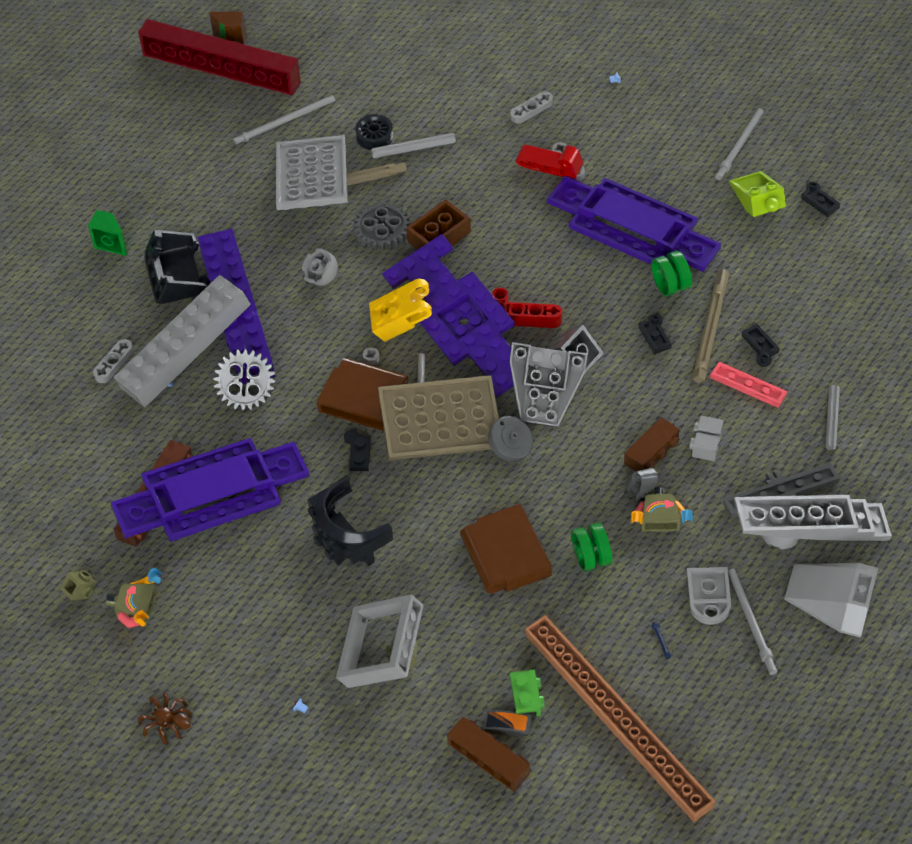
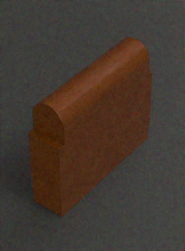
(353, 392)
(506, 550)

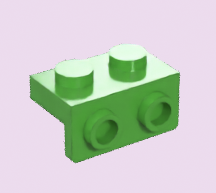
(526, 693)

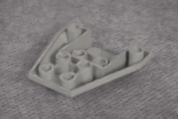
(545, 381)
(833, 593)

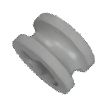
(371, 351)

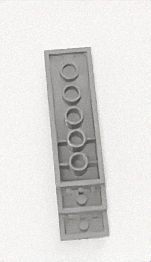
(813, 517)

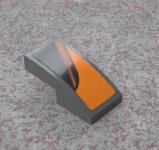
(507, 721)

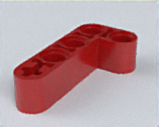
(551, 162)
(529, 313)

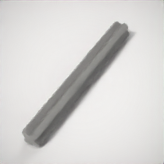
(413, 145)

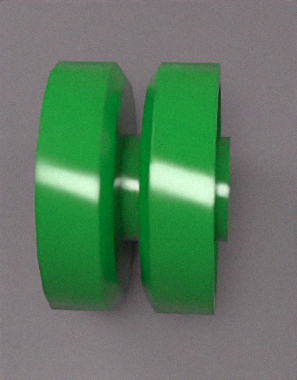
(671, 273)
(591, 547)

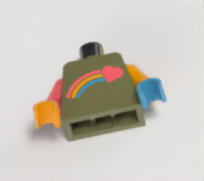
(660, 512)
(135, 600)

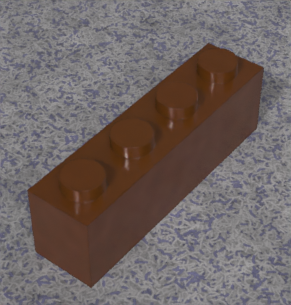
(488, 753)

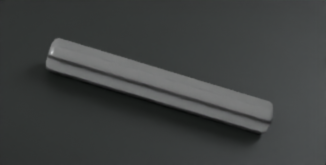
(832, 417)

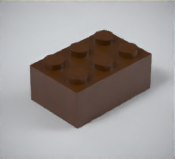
(443, 220)

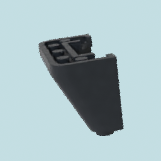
(172, 266)

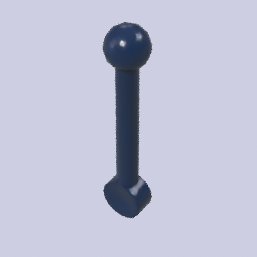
(655, 626)

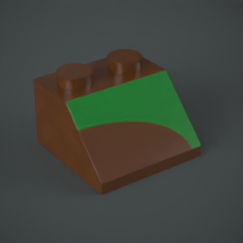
(229, 26)

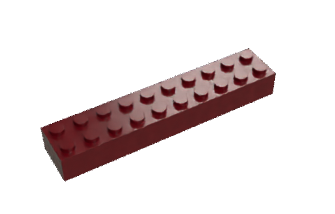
(220, 57)

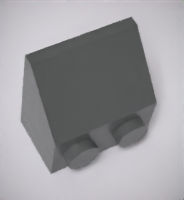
(579, 340)

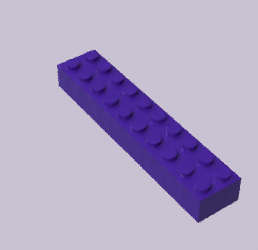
(223, 258)

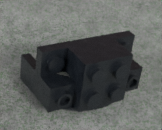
(337, 534)

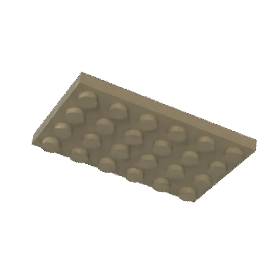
(437, 417)

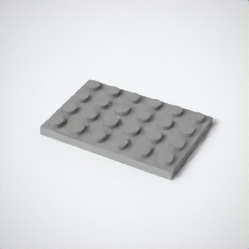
(311, 172)

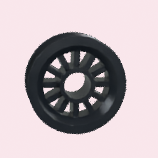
(374, 131)

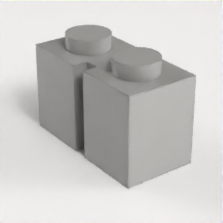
(707, 438)

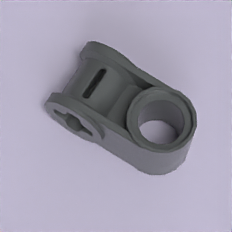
(642, 484)

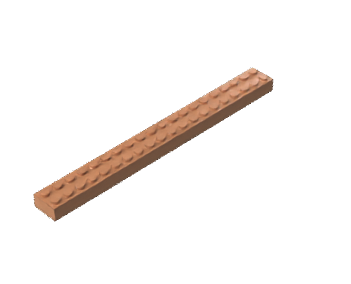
(620, 719)

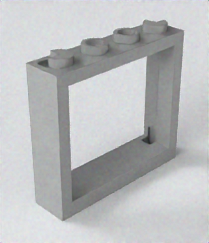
(403, 644)

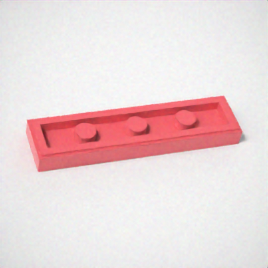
(748, 384)

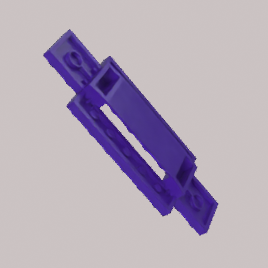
(638, 213)
(207, 479)

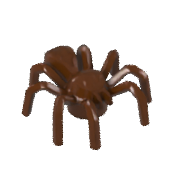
(165, 717)

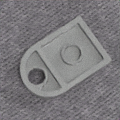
(709, 591)

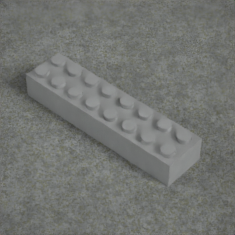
(182, 341)

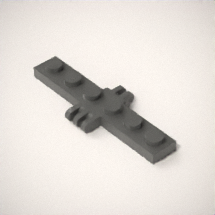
(790, 486)

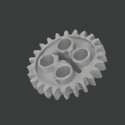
(261, 379)

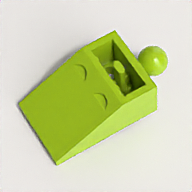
(759, 193)

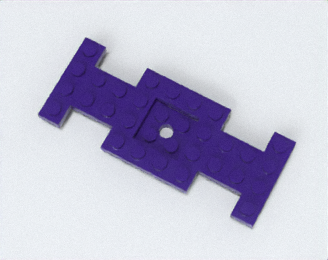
(450, 304)

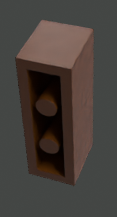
(652, 445)

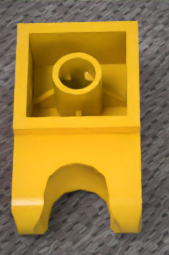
(400, 310)

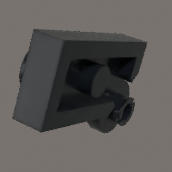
(819, 199)
(655, 334)
(761, 343)
(359, 450)

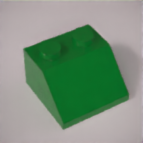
(106, 233)

